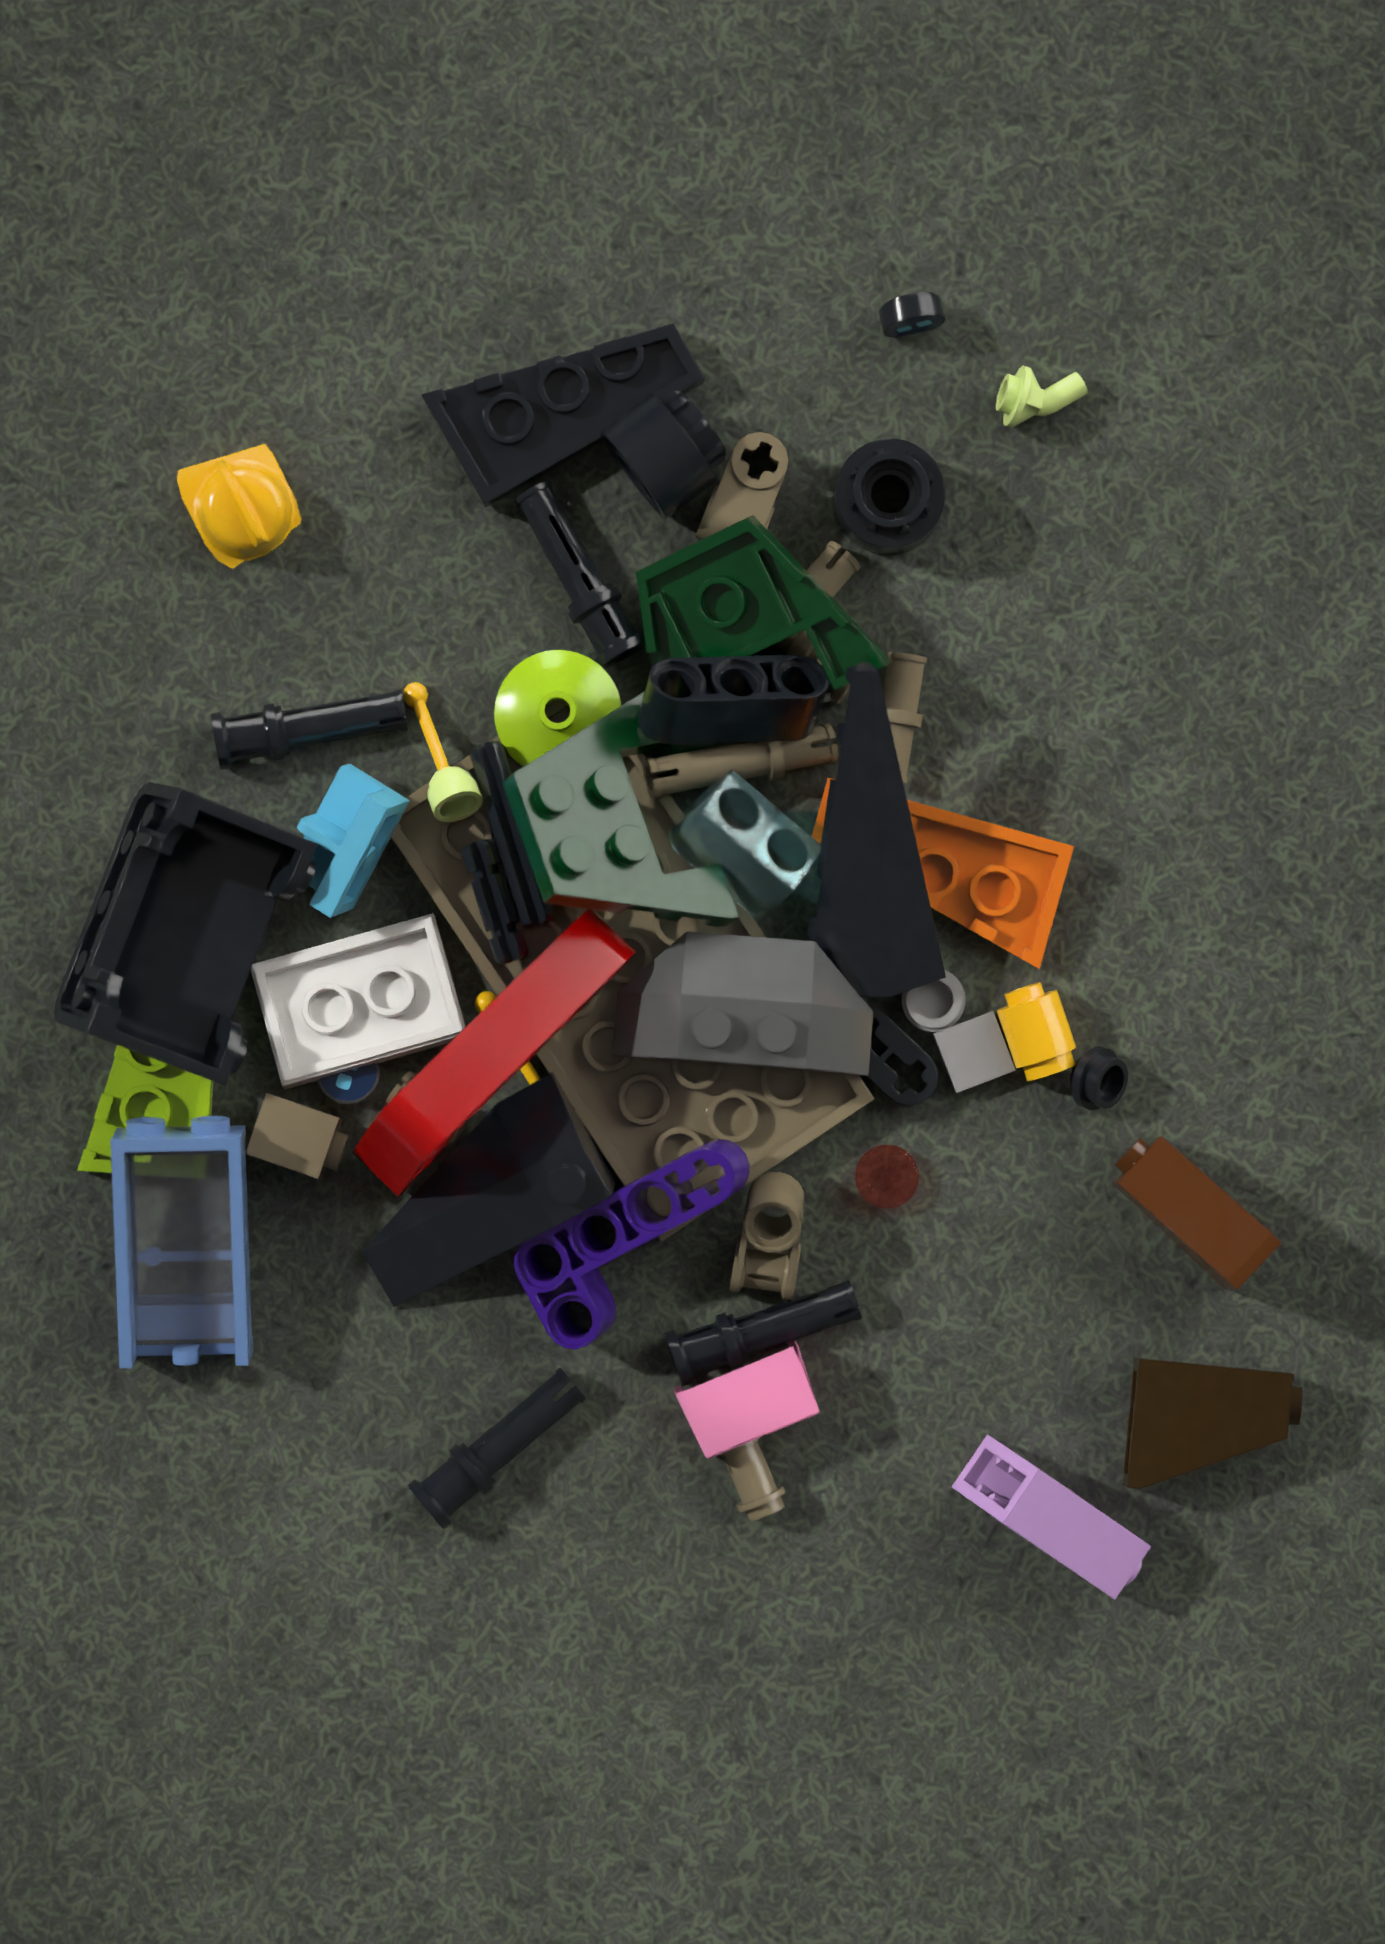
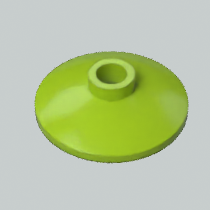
(536, 683)

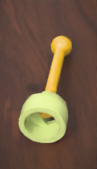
(451, 790)

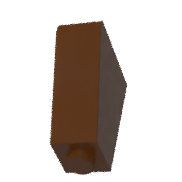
(1194, 1212)

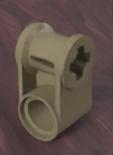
(741, 495)
(768, 1245)

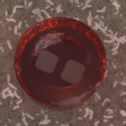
(886, 1176)

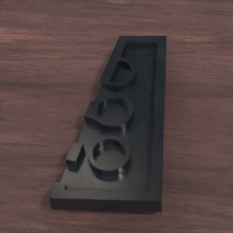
(542, 415)

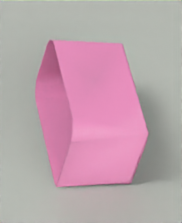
(749, 1402)

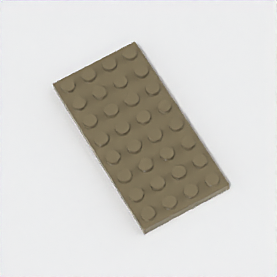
(632, 1107)

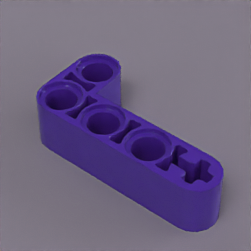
(634, 1224)

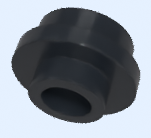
(1098, 1079)

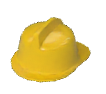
(239, 504)

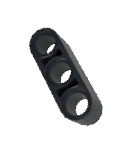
(732, 699)

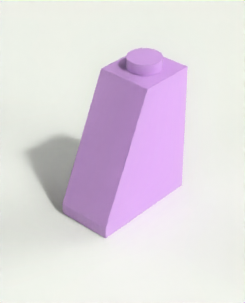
(1051, 1517)

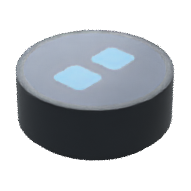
(911, 314)

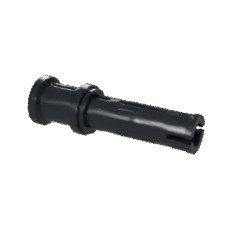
(593, 601)
(277, 731)
(732, 1339)
(472, 1467)

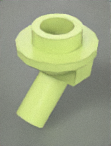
(1022, 396)

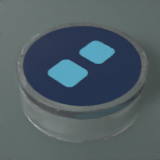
(352, 1086)

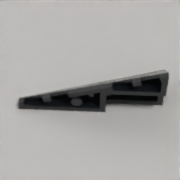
(873, 889)

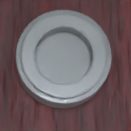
(935, 1004)

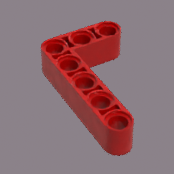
(491, 1051)

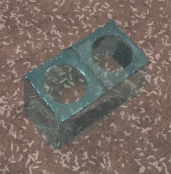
(708, 840)

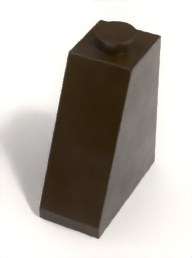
(1202, 1415)

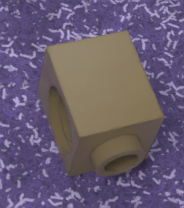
(297, 1137)

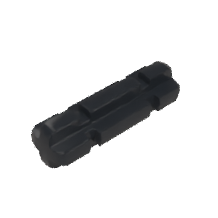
(494, 901)

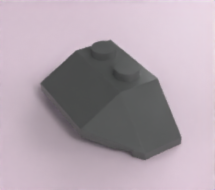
(745, 1007)

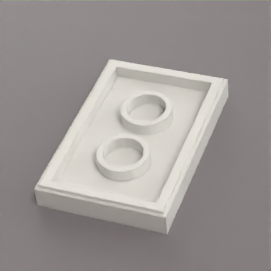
(358, 1001)

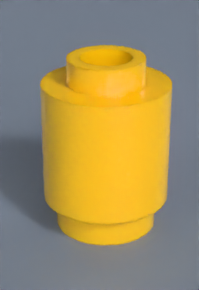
(1037, 1031)

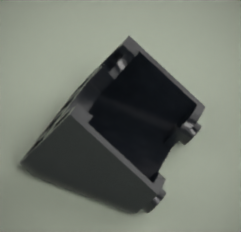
(180, 929)

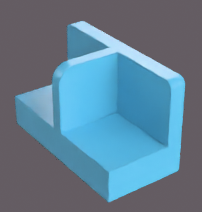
(350, 837)

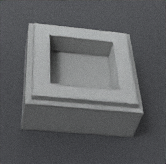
(974, 1052)

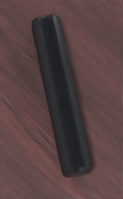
(491, 771)

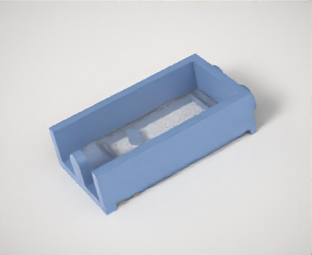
(181, 1240)

